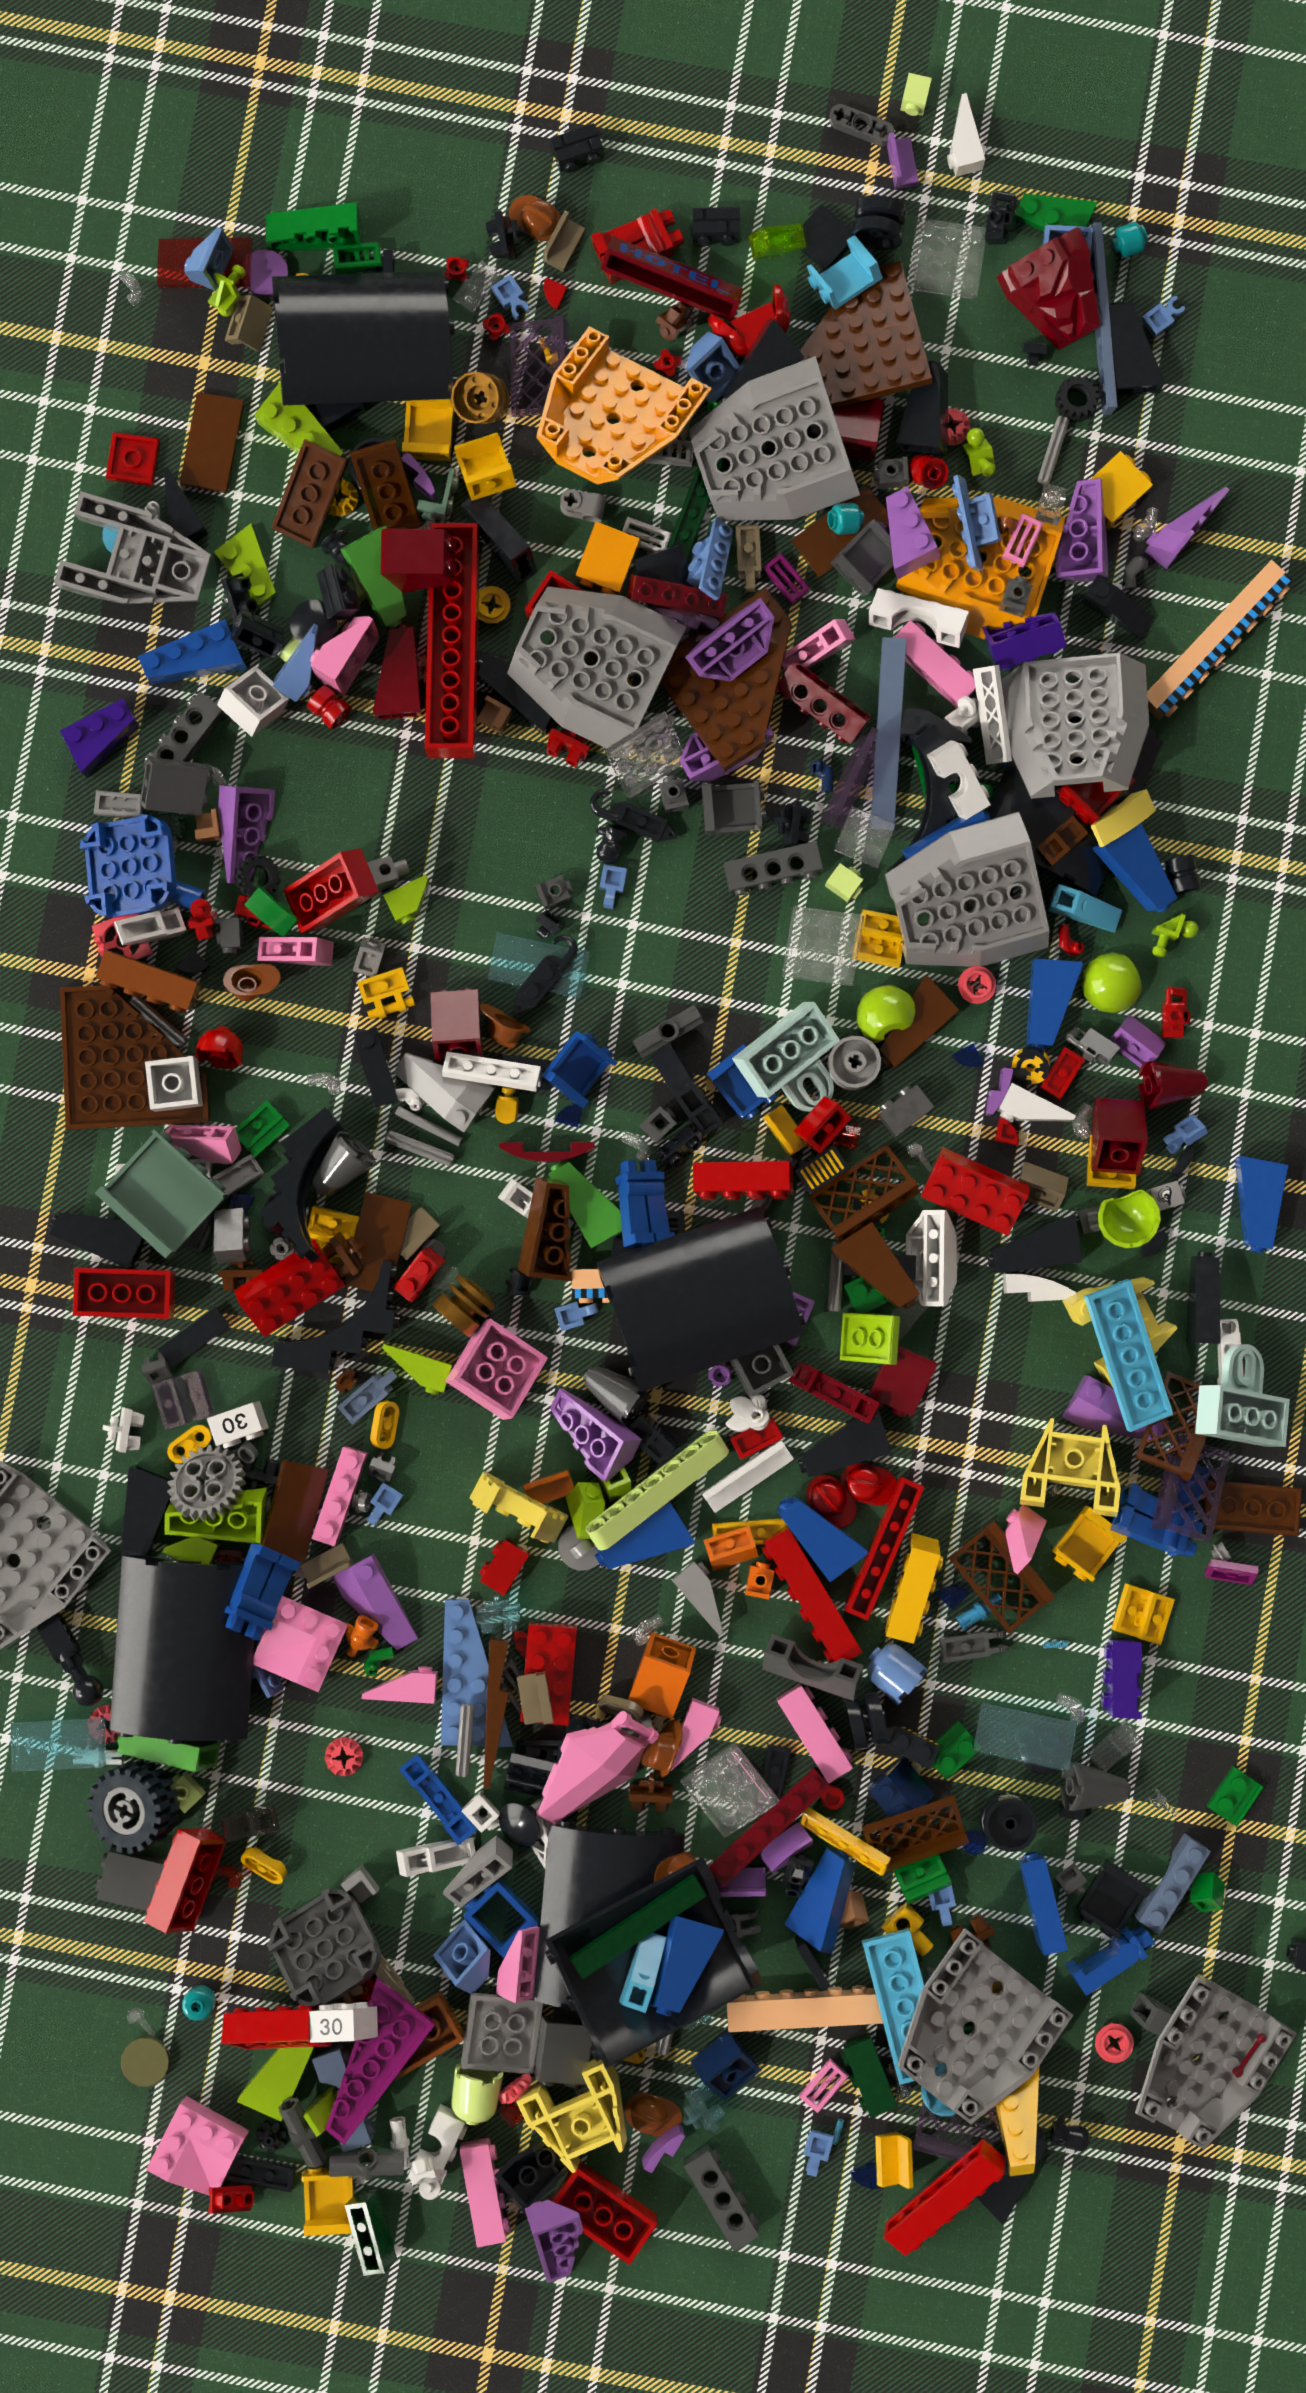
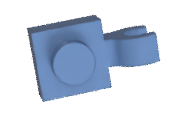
(612, 881)
(1185, 1131)
(572, 1315)
(385, 1501)
(942, 1901)
(817, 2148)

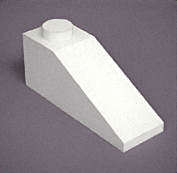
(966, 149)
(1026, 1106)

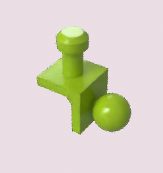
(227, 292)
(979, 453)
(1170, 931)

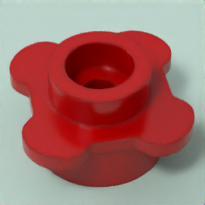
(456, 262)
(496, 319)
(668, 370)

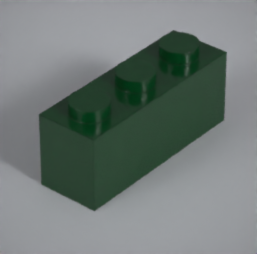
(868, 2075)
(370, 2232)

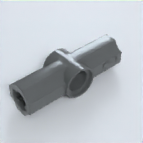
(681, 1023)
(301, 2132)
(351, 2164)

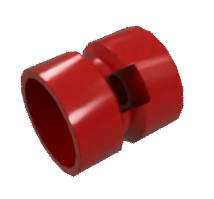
(927, 471)
(325, 704)

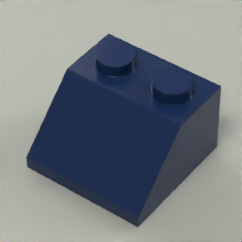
(900, 1789)
(725, 2065)

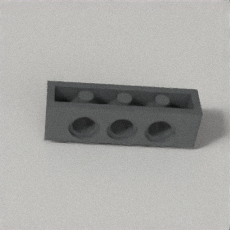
(197, 734)
(806, 853)
(736, 2232)

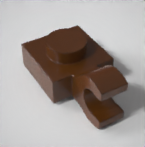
(347, 1380)

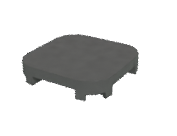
(325, 1948)

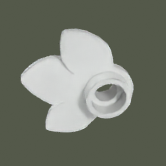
(746, 1410)

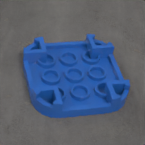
(129, 866)

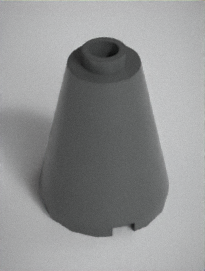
(341, 1165)
(616, 1393)
(1092, 1788)

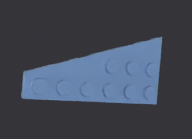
(465, 1676)

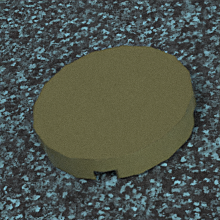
(145, 2061)

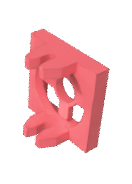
(100, 933)

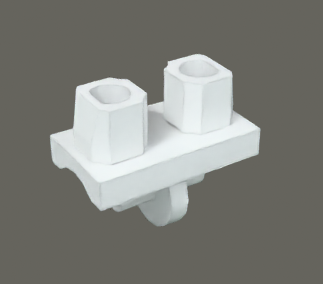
(965, 715)
(124, 1440)
(426, 2177)

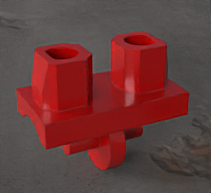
(569, 742)
(202, 918)
(230, 2199)

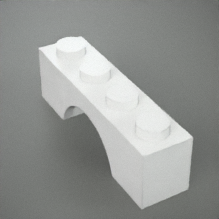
(894, 608)

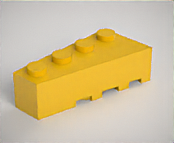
(913, 1589)
(1019, 2126)

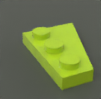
(244, 556)

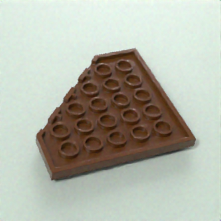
(871, 343)
(732, 714)
(105, 1063)

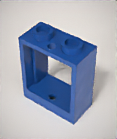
(474, 1904)

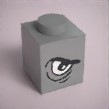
(1168, 1195)

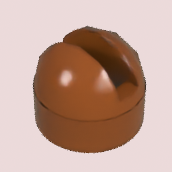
(1005, 522)

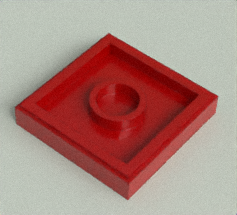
(133, 459)

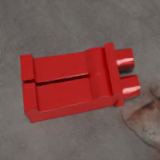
(646, 232)

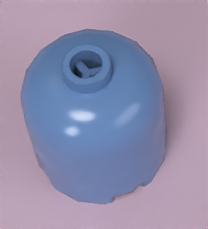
(894, 1671)

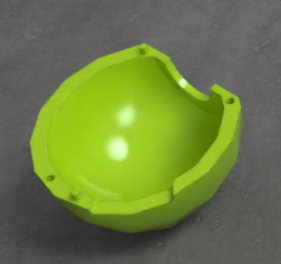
(1111, 983)
(883, 1011)
(1129, 1219)

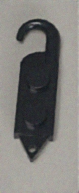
(633, 819)
(544, 976)

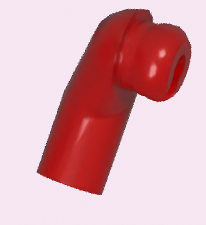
(1067, 943)

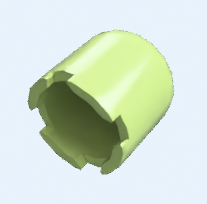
(475, 2094)

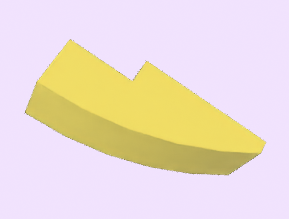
(1123, 817)

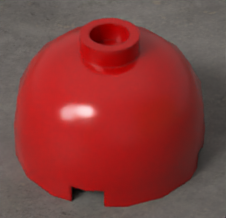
(220, 1048)

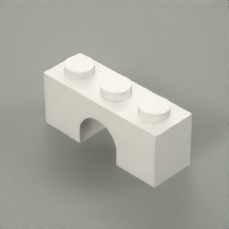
(970, 796)
(447, 2129)

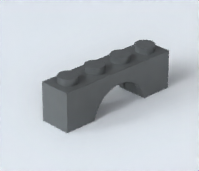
(786, 1660)

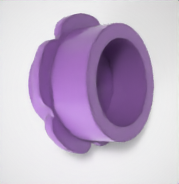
(719, 1381)

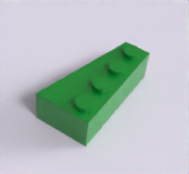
(314, 228)

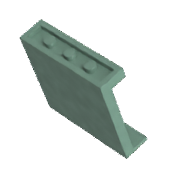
(163, 1194)

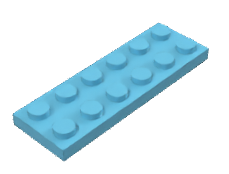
(1128, 1355)
(897, 1988)

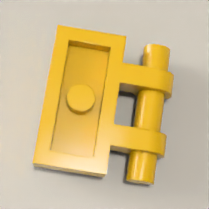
(383, 986)

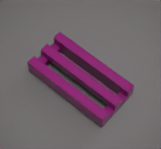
(798, 594)
(1231, 1572)

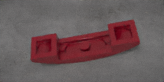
(517, 1150)
(834, 1392)

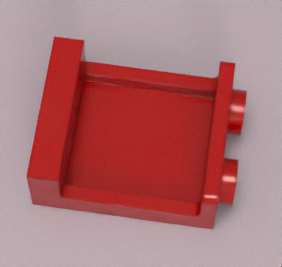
(1087, 799)

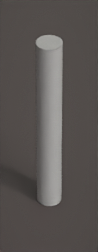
(429, 1126)

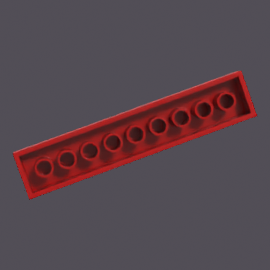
(453, 651)

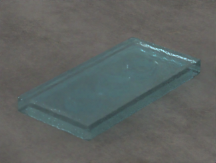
(518, 957)
(1025, 1737)
(58, 1745)

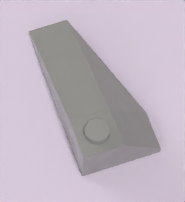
(451, 1098)

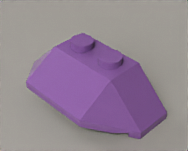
(734, 644)
(701, 764)

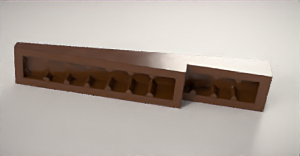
(496, 1704)

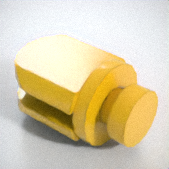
(507, 1106)

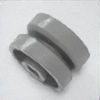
(865, 1055)

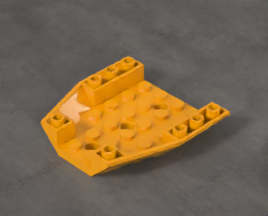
(597, 387)
(958, 585)

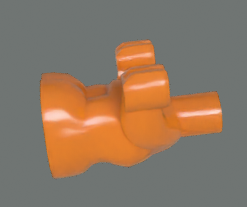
(361, 1634)

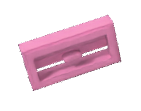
(1014, 558)
(836, 2069)

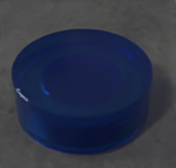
(976, 1842)

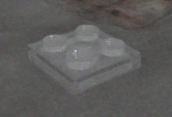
(864, 836)

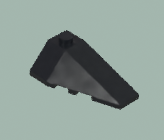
(531, 2174)

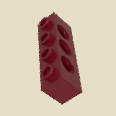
(675, 596)
(836, 703)

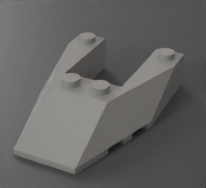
(147, 559)

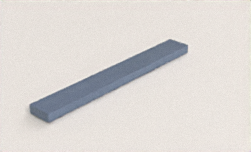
(1103, 333)
(889, 727)

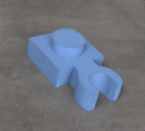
(509, 294)
(1161, 317)

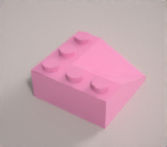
(345, 655)
(496, 1369)
(299, 1644)
(197, 2148)

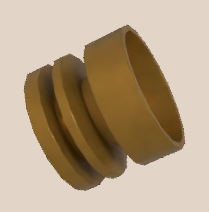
(467, 400)
(464, 1305)

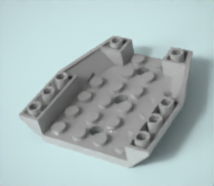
(801, 472)
(594, 698)
(1111, 729)
(964, 865)
(52, 1560)
(1008, 2034)
(1205, 2089)

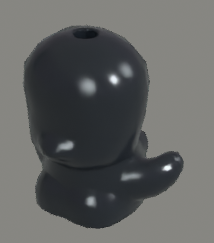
(334, 543)
(610, 846)
(1071, 2137)

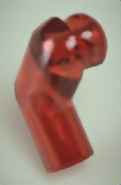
(230, 1872)

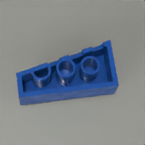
(194, 656)

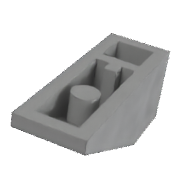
(698, 1590)
(481, 1870)

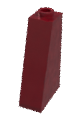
(399, 681)

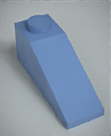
(297, 671)

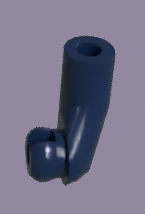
(825, 773)

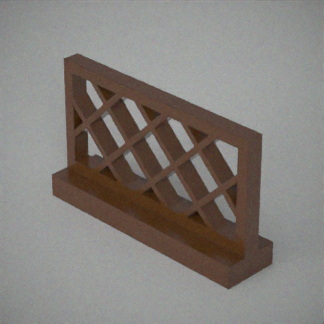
(878, 1207)
(1195, 1443)
(1027, 1576)
(918, 1844)

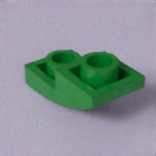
(271, 912)

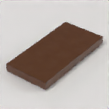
(212, 442)
(385, 486)
(309, 493)
(820, 544)
(383, 1230)
(1256, 1508)
(294, 1509)

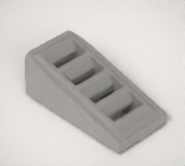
(669, 460)

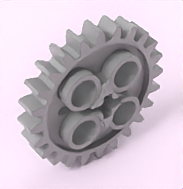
(206, 1483)

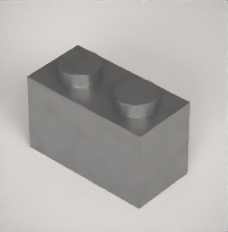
(905, 1110)
(231, 1235)

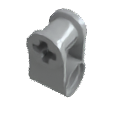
(585, 506)

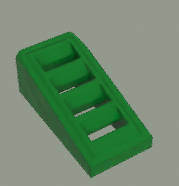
(349, 249)

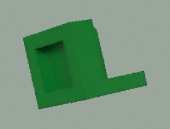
(1207, 1892)

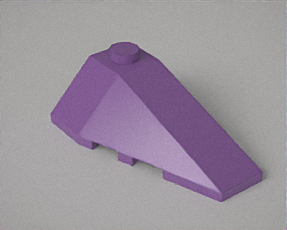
(1174, 536)
(1084, 539)
(242, 823)
(1096, 1406)
(600, 1438)
(372, 1595)
(555, 2237)

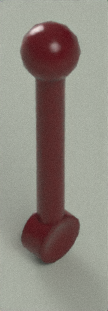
(1238, 2071)

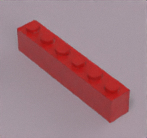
(883, 1548)
(812, 1596)
(945, 2198)

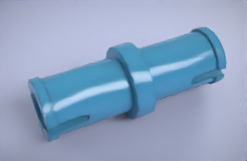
(977, 1612)

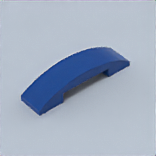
(438, 1797)

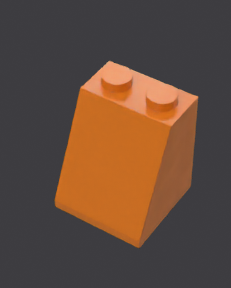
(662, 1675)

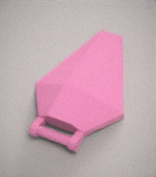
(593, 1765)

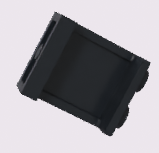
(1111, 1899)

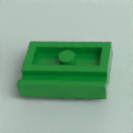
(262, 1129)
(863, 1296)
(956, 1751)
(1234, 1796)
(922, 1878)

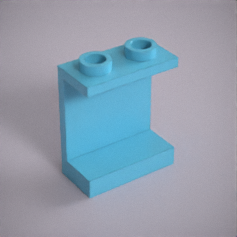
(846, 277)

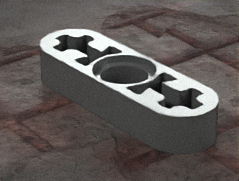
(857, 115)

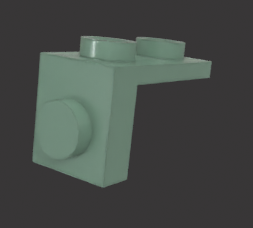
(433, 511)

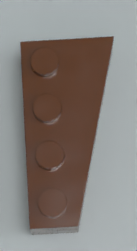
(547, 1233)

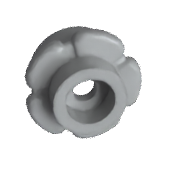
(275, 1248)
(361, 1501)
(1220, 1552)

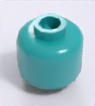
(1129, 239)
(845, 518)
(201, 1995)

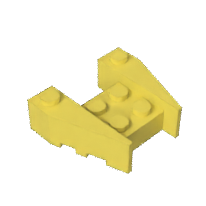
(1157, 1333)
(1073, 1462)
(494, 1491)
(581, 2121)

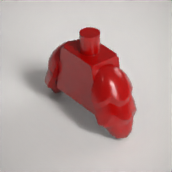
(745, 329)

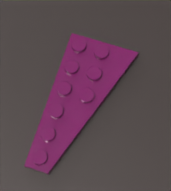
(377, 2059)

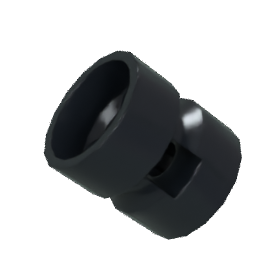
(1183, 874)

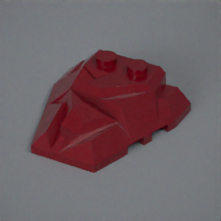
(1055, 289)

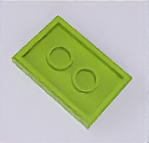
(869, 1338)

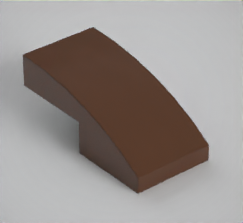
(1062, 840)

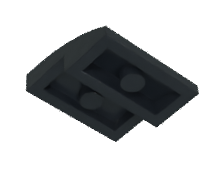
(664, 565)
(527, 1774)

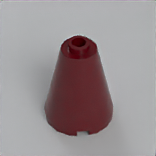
(1169, 1083)

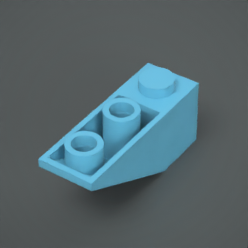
(1084, 908)
(643, 1973)

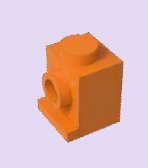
(754, 1589)

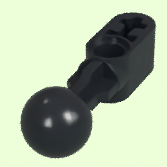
(66, 1651)

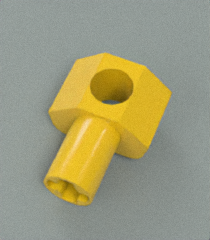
(920, 1941)

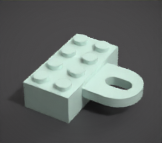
(789, 1055)
(1238, 1407)

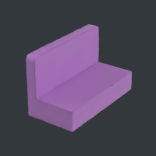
(902, 162)
(1137, 1041)
(746, 1883)

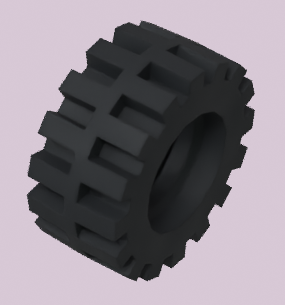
(1077, 384)
(264, 863)

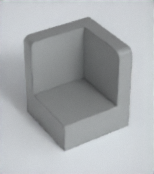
(360, 1884)

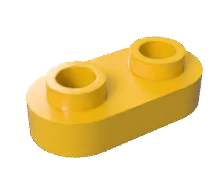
(384, 1424)
(189, 1442)
(263, 1865)

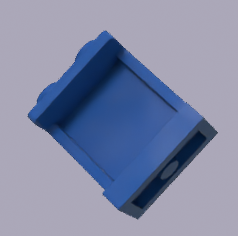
(578, 1067)
(736, 1089)

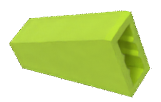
(275, 2081)

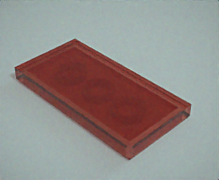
(174, 253)

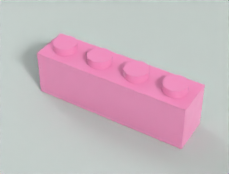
(935, 664)
(340, 1495)
(814, 1733)
(483, 2192)

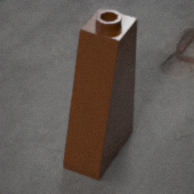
(932, 1012)
(875, 1263)

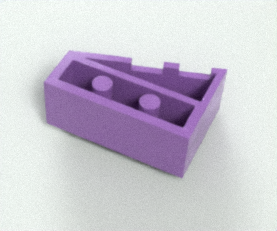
(909, 534)

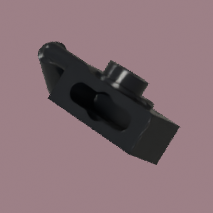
(1000, 218)

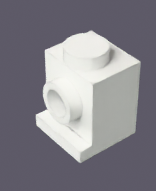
(471, 1811)

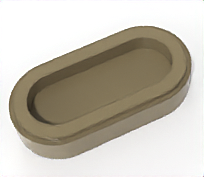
(614, 1705)

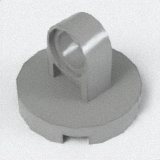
(576, 1552)

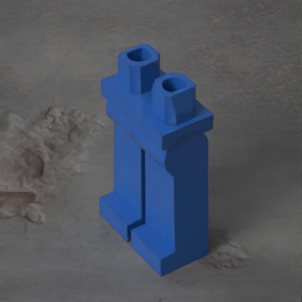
(642, 1204)
(1136, 1518)
(259, 1590)
(1111, 1959)

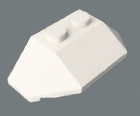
(935, 1245)

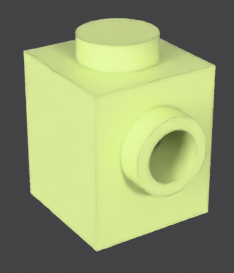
(915, 94)
(845, 882)
(188, 1791)

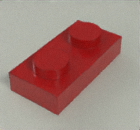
(1062, 1073)
(755, 1440)

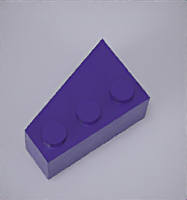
(1024, 641)
(99, 734)
(1122, 1678)

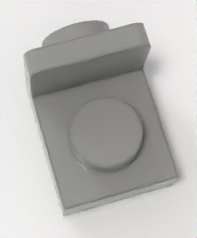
(369, 956)

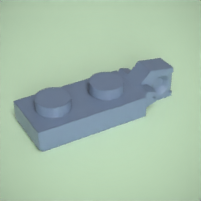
(367, 1396)

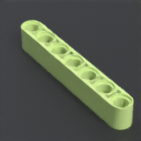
(657, 1490)

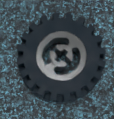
(146, 1796)

